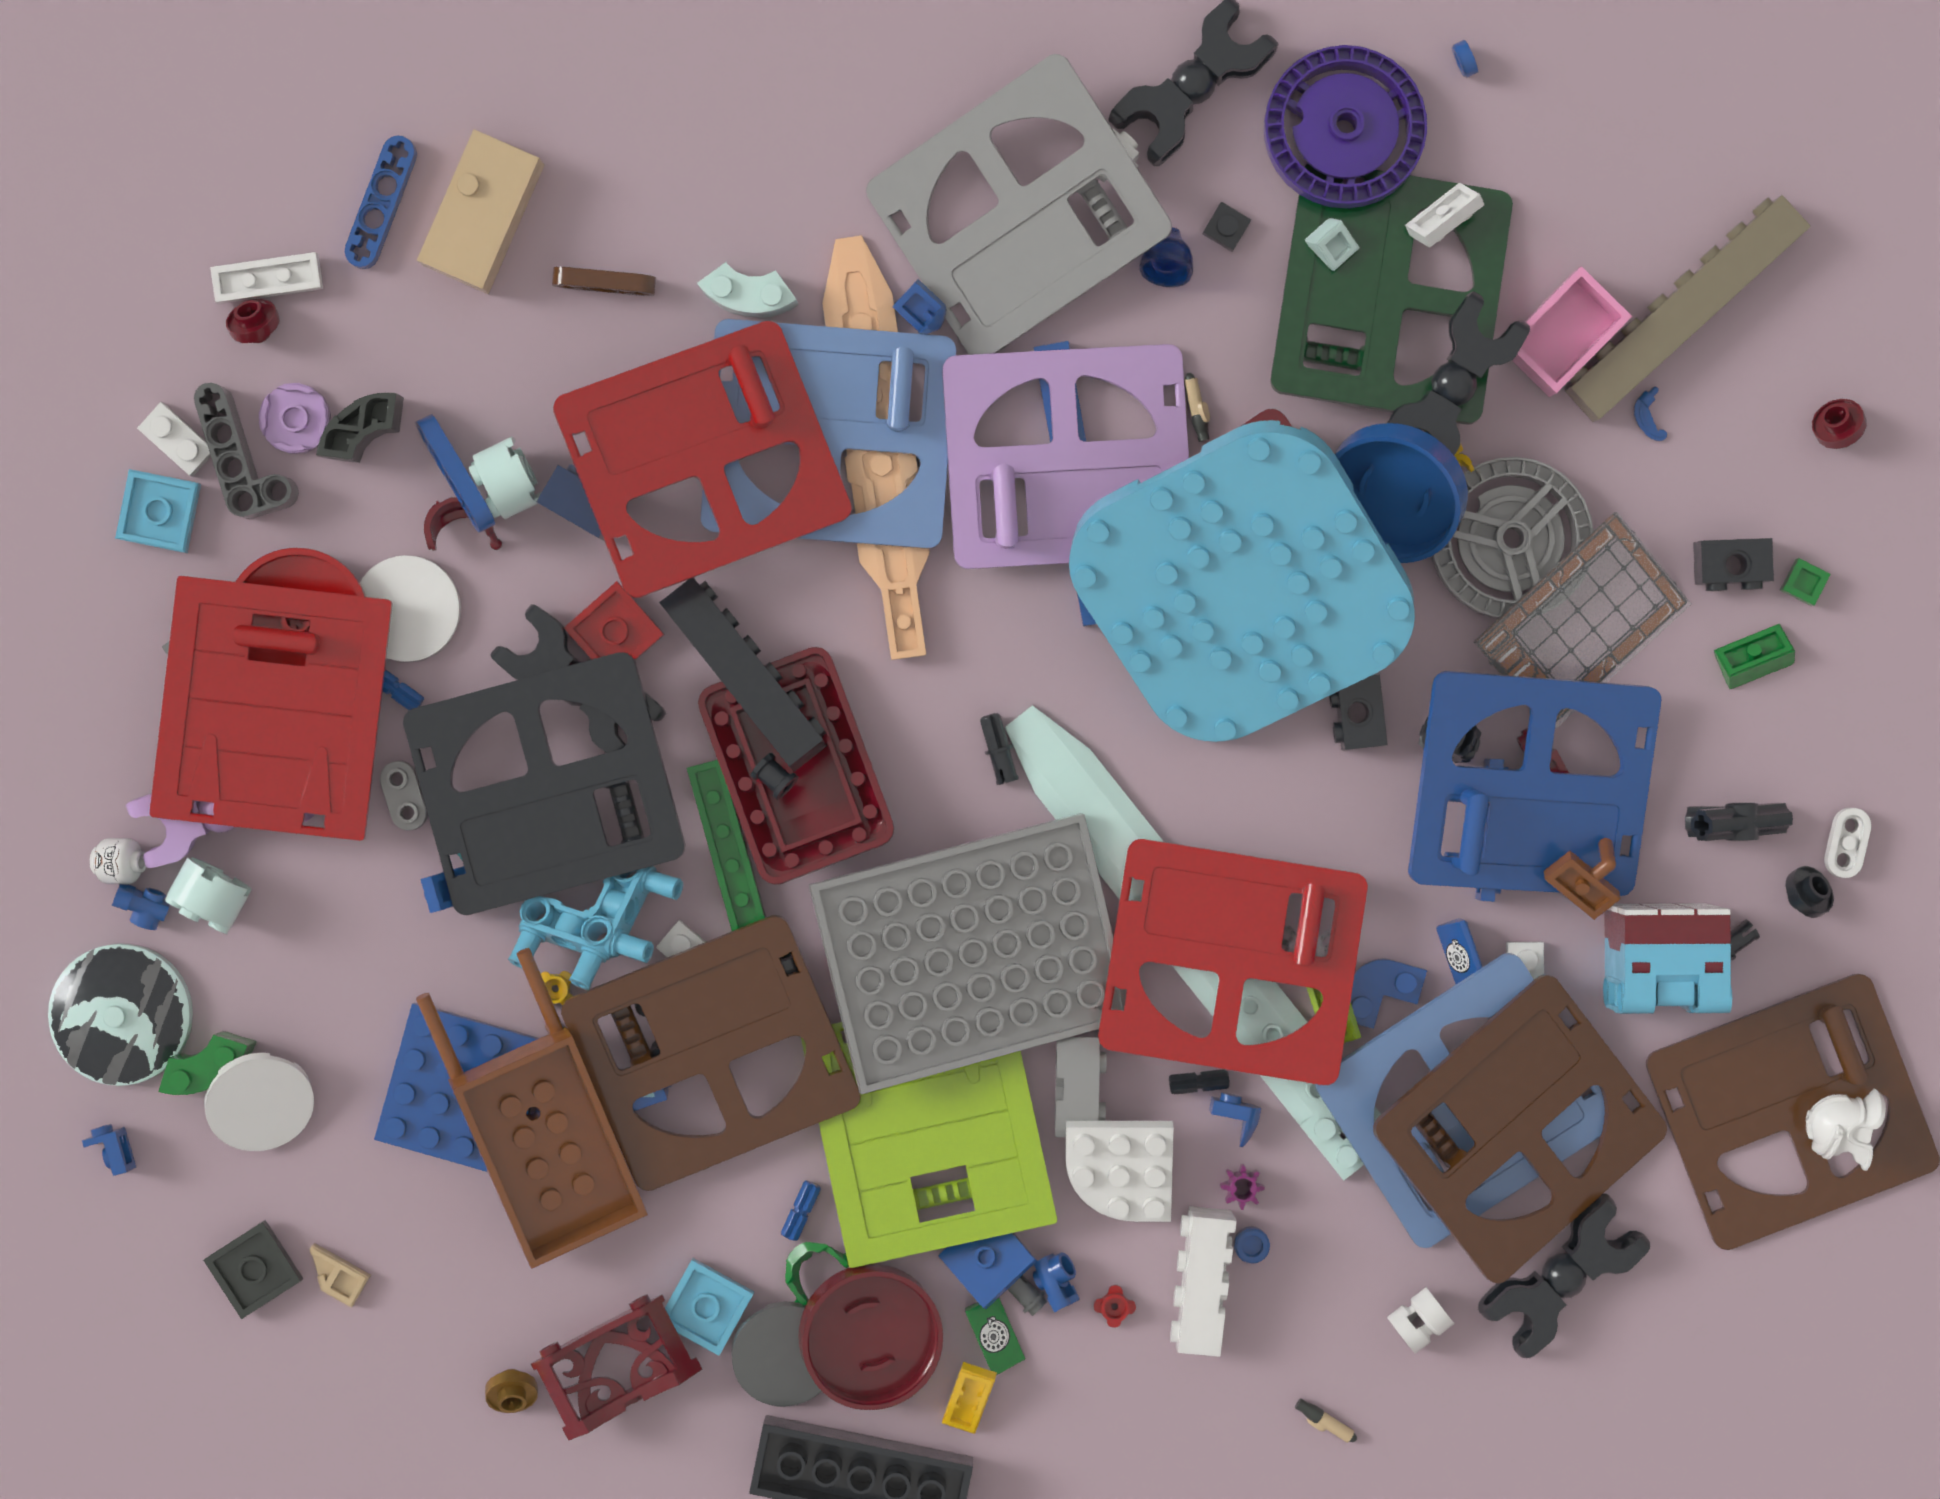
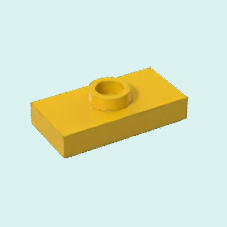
(969, 1397)

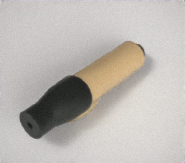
(1199, 410)
(1324, 1421)

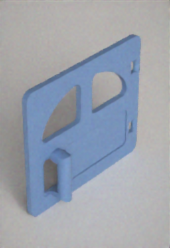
(842, 385)
(1362, 1072)

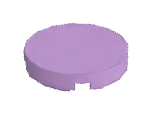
(294, 418)

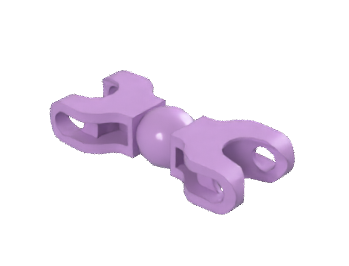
(179, 834)

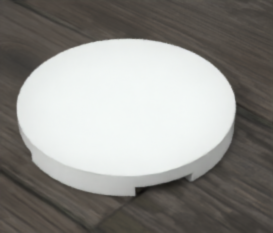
(423, 607)
(259, 1102)

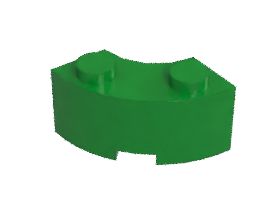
(195, 1073)

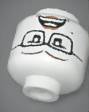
(117, 861)

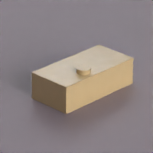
(481, 211)

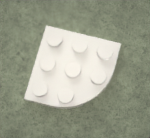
(1122, 1167)

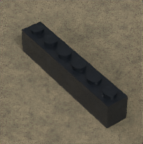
(744, 674)

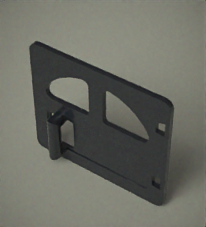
(544, 826)

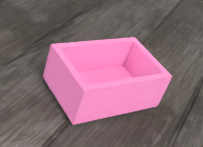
(1569, 331)

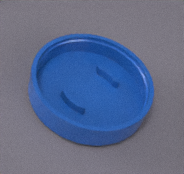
(1406, 487)

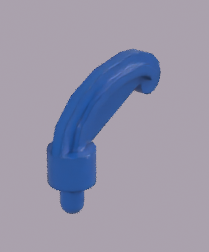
(1644, 418)

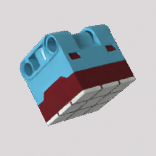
(1667, 958)

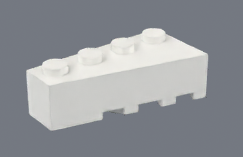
(1203, 1280)

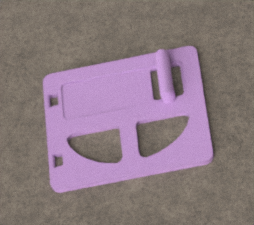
(1058, 476)

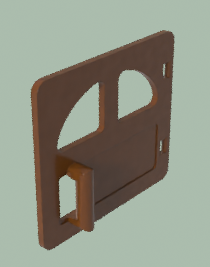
(704, 1014)
(1762, 1080)
(1504, 1092)

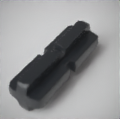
(1206, 1081)

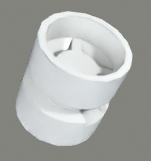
(1430, 1312)

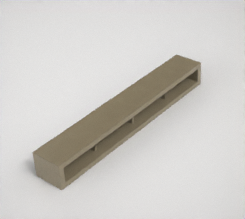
(1687, 308)

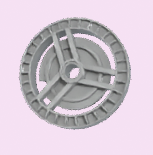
(1517, 509)

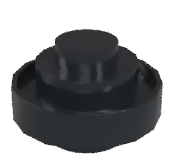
(1809, 892)

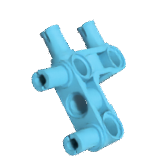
(578, 930)

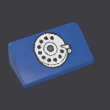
(1459, 949)

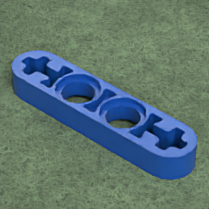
(375, 200)
(455, 473)

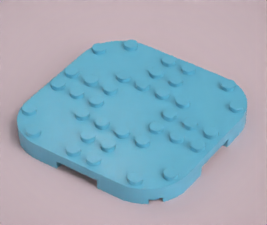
(1242, 582)

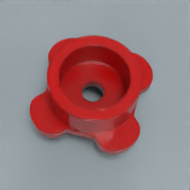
(1125, 1306)

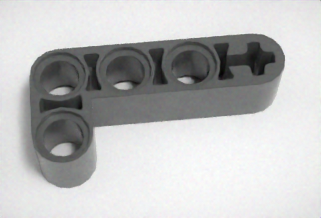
(237, 448)

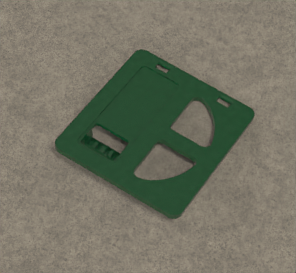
(1374, 291)

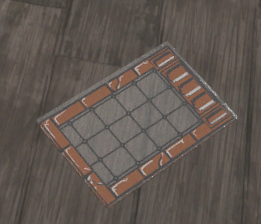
(1586, 612)

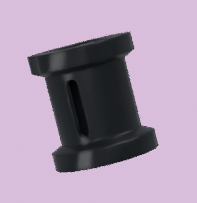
(774, 776)

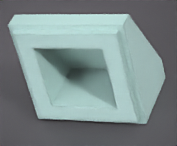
(1332, 243)

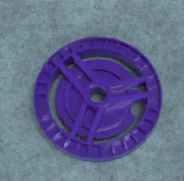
(1352, 100)

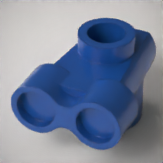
(147, 906)
(1053, 1276)

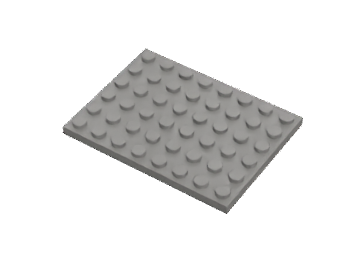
(967, 951)

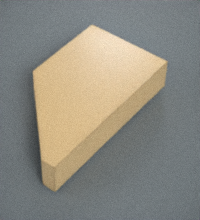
(338, 1276)

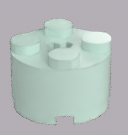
(506, 478)
(208, 894)

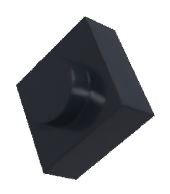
(1226, 226)

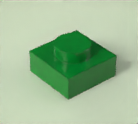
(1805, 582)

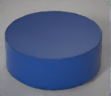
(1464, 59)
(1251, 1245)

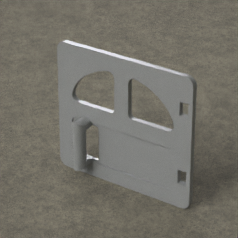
(1032, 247)

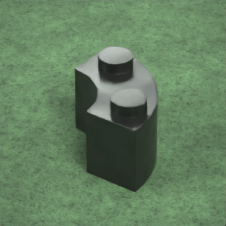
(359, 424)

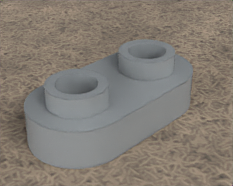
(404, 795)

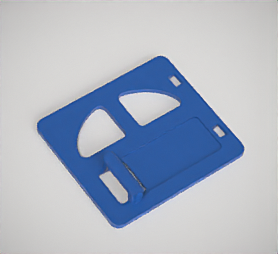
(1531, 810)

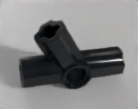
(1737, 821)

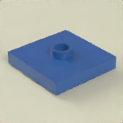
(988, 1265)

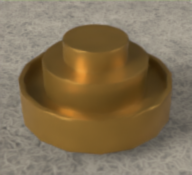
(511, 1391)

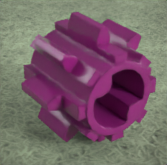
(1231, 1187)

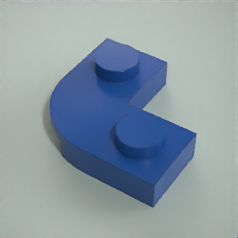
(1383, 978)

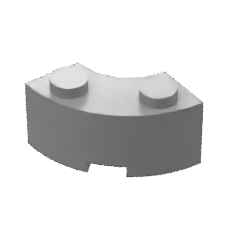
(1077, 1081)

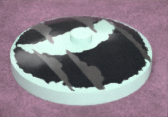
(120, 1014)

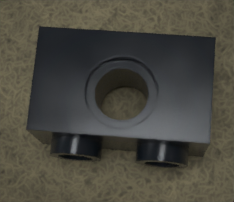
(1754, 557)
(1372, 729)

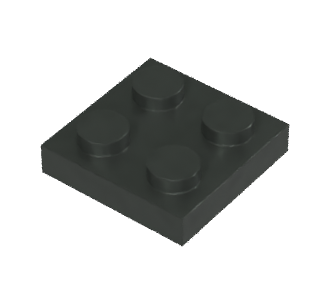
(253, 1269)

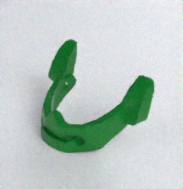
(797, 1257)

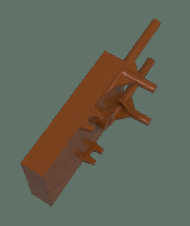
(552, 1167)

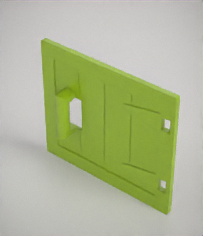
(928, 1125)

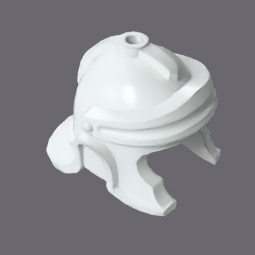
(1846, 1125)

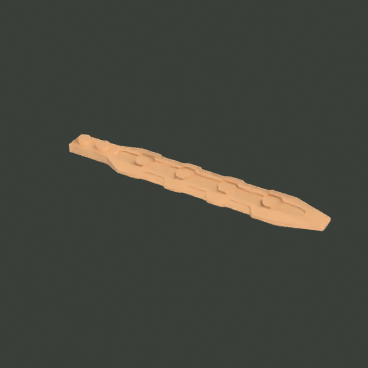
(861, 299)

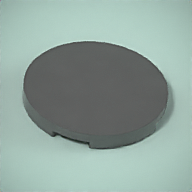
(769, 1356)

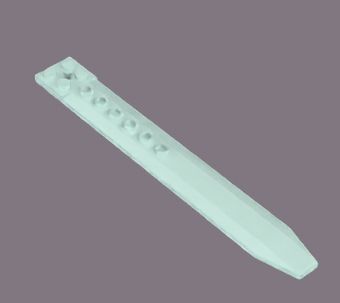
(1074, 782)

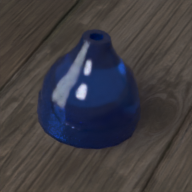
(1168, 262)

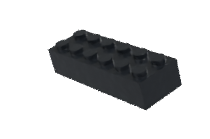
(832, 1463)

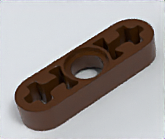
(604, 281)

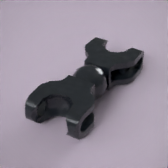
(1193, 82)
(1457, 380)
(553, 654)
(1563, 1277)

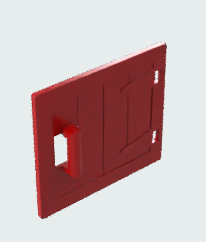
(270, 734)

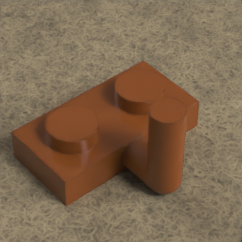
(1585, 884)

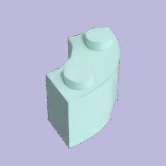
(748, 295)

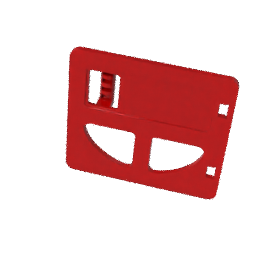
(677, 425)
(1230, 920)

